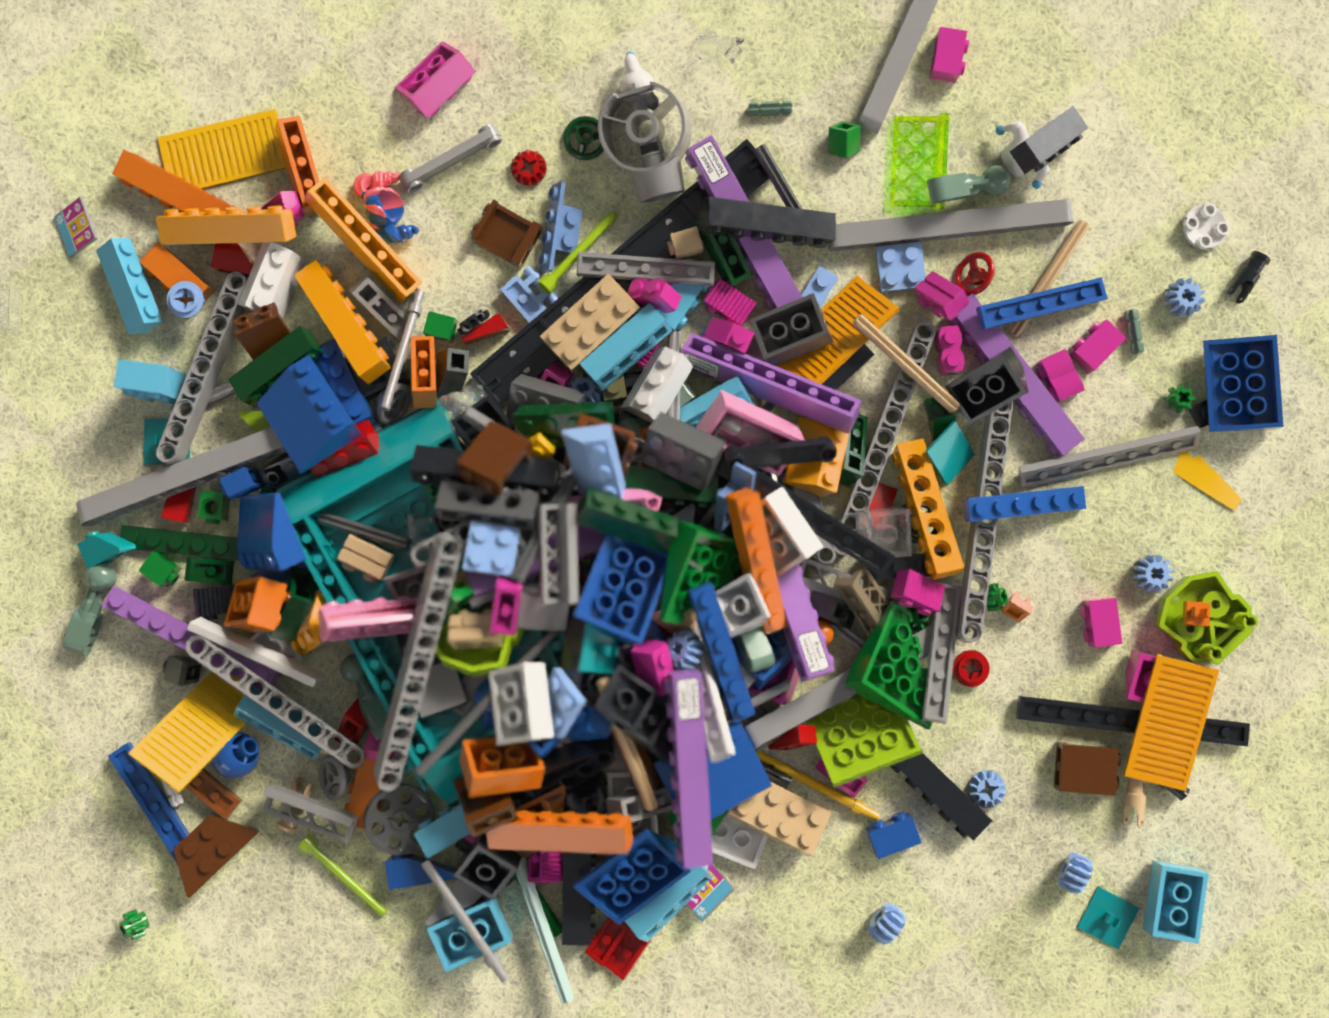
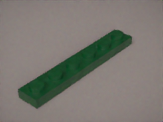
(181, 542)

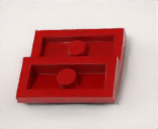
(616, 948)

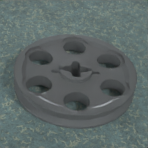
(390, 826)

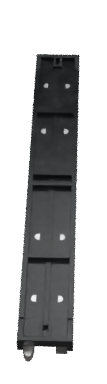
(530, 355)

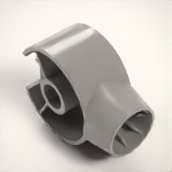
(660, 176)

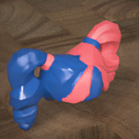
(383, 205)

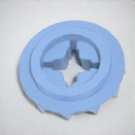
(179, 291)
(978, 783)

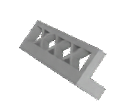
(566, 553)
(823, 588)
(312, 807)

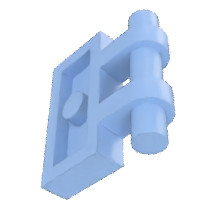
(523, 298)

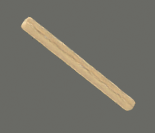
(1054, 268)
(906, 363)
(634, 762)

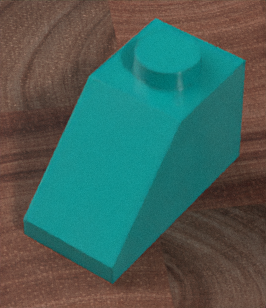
(103, 548)

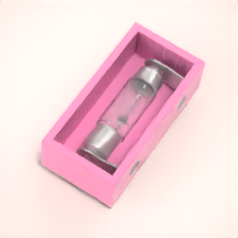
(746, 425)

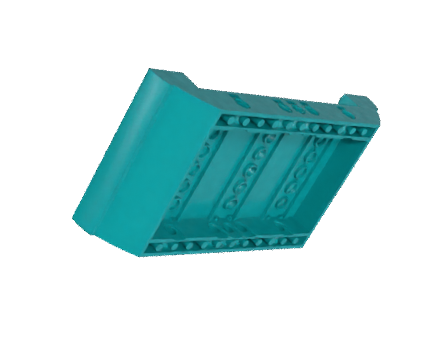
(382, 495)

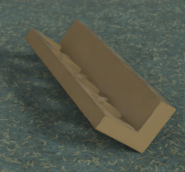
(859, 597)

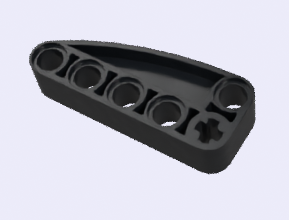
(570, 767)

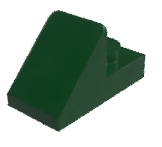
(937, 417)
(209, 570)

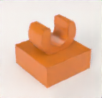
(1017, 608)
(1196, 613)

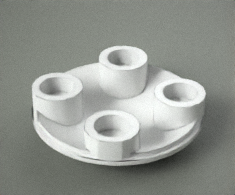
(1205, 226)

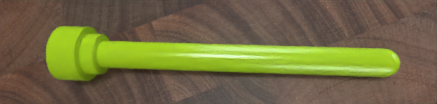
(549, 282)
(309, 846)

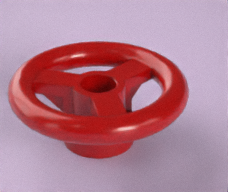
(976, 275)

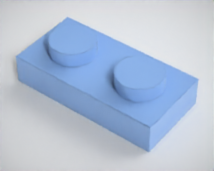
(820, 284)

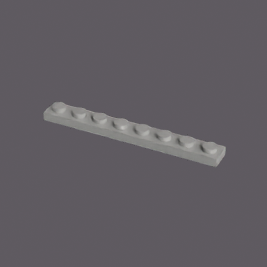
(1109, 457)

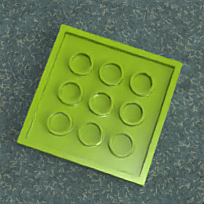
(862, 739)

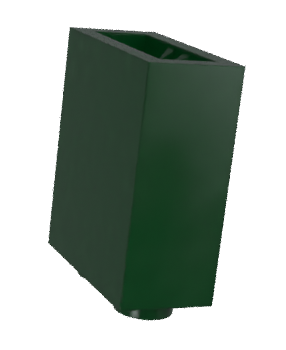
(297, 604)

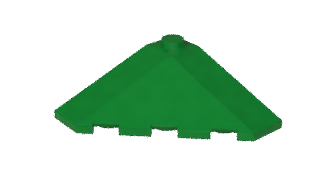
(694, 559)
(890, 667)

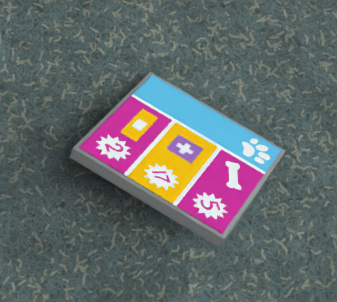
(75, 227)
(711, 894)

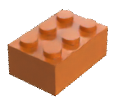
(255, 605)
(499, 768)

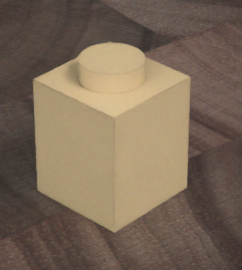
(685, 243)

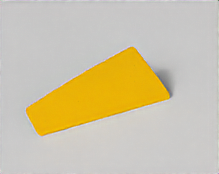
(1206, 479)

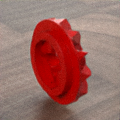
(526, 177)
(976, 677)

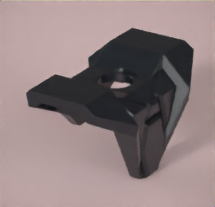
(589, 789)

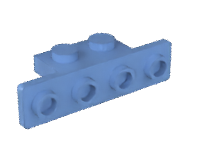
(561, 228)
(741, 478)

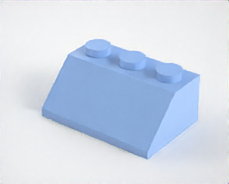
(595, 459)

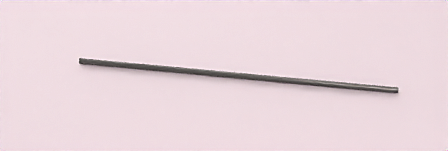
(527, 658)

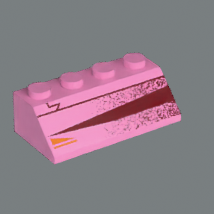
(366, 619)

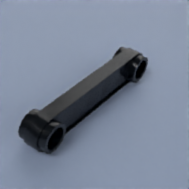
(780, 453)

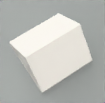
(742, 606)

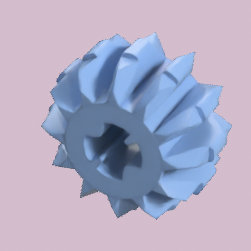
(1184, 288)
(586, 385)
(1162, 573)
(685, 649)
(1075, 873)
(886, 923)

